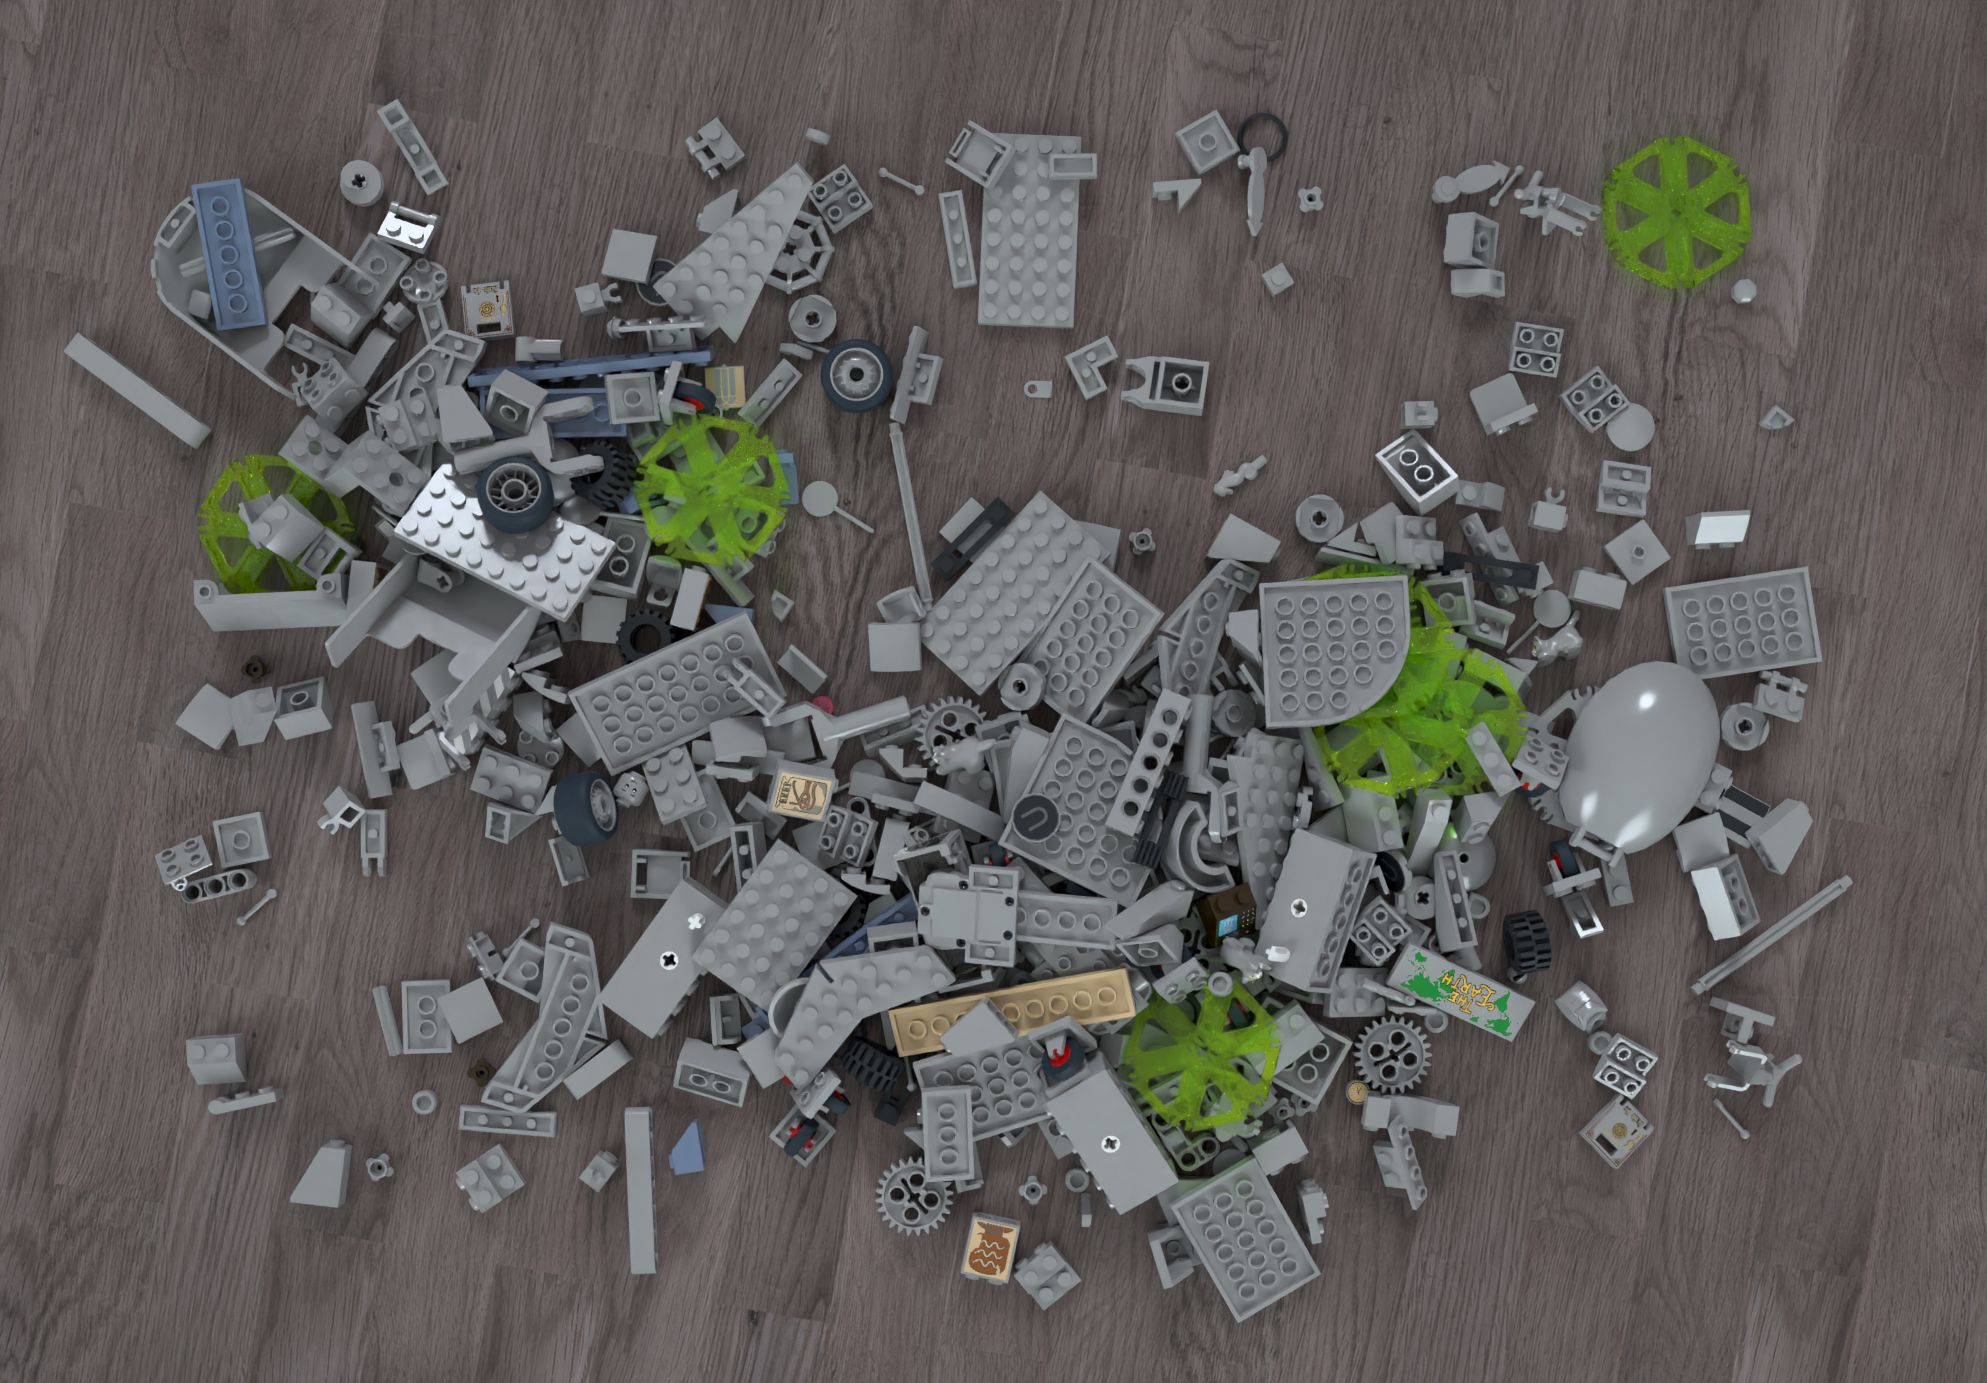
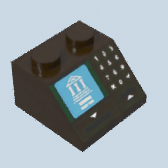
(1228, 914)

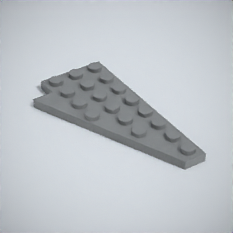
(734, 262)
(1268, 795)

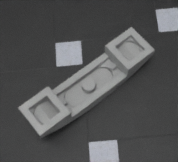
(413, 147)
(960, 811)

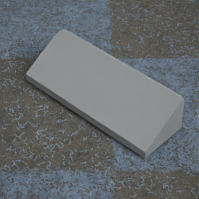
(893, 734)

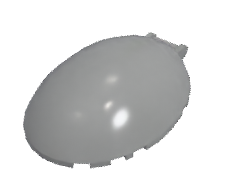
(1638, 758)

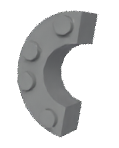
(1182, 857)
(1418, 1112)

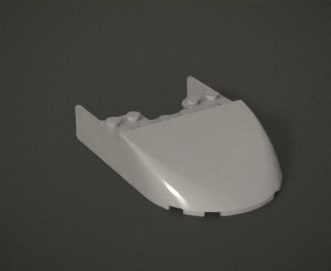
(282, 271)
(470, 620)

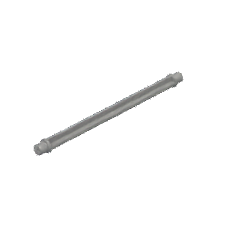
(911, 516)
(1771, 935)

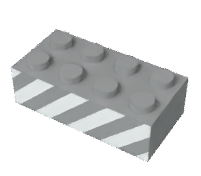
(490, 706)

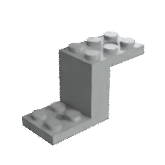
(345, 466)

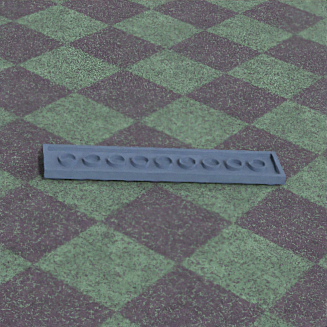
(601, 365)

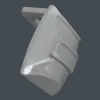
(665, 574)
(902, 606)
(1582, 1007)

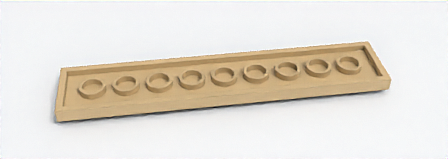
(1085, 996)

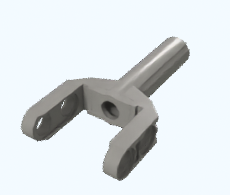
(536, 445)
(833, 730)
(1196, 760)

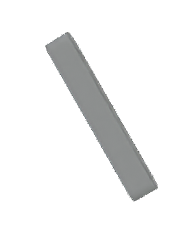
(365, 370)
(137, 390)
(641, 1190)

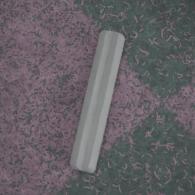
(387, 1020)

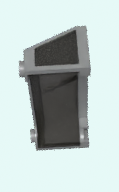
(916, 864)

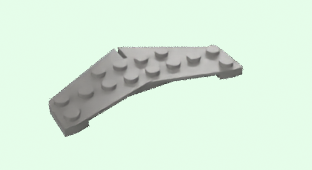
(440, 363)
(1198, 630)
(858, 989)
(558, 1038)

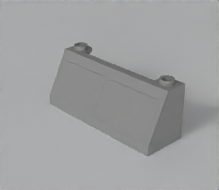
(273, 610)

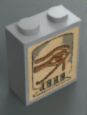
(801, 790)

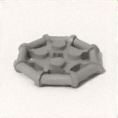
(802, 255)

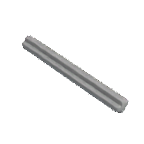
(261, 242)

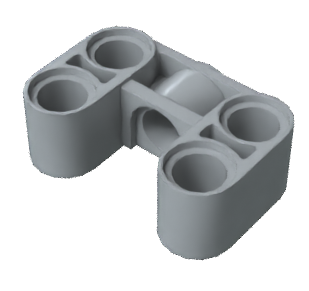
(1179, 1143)

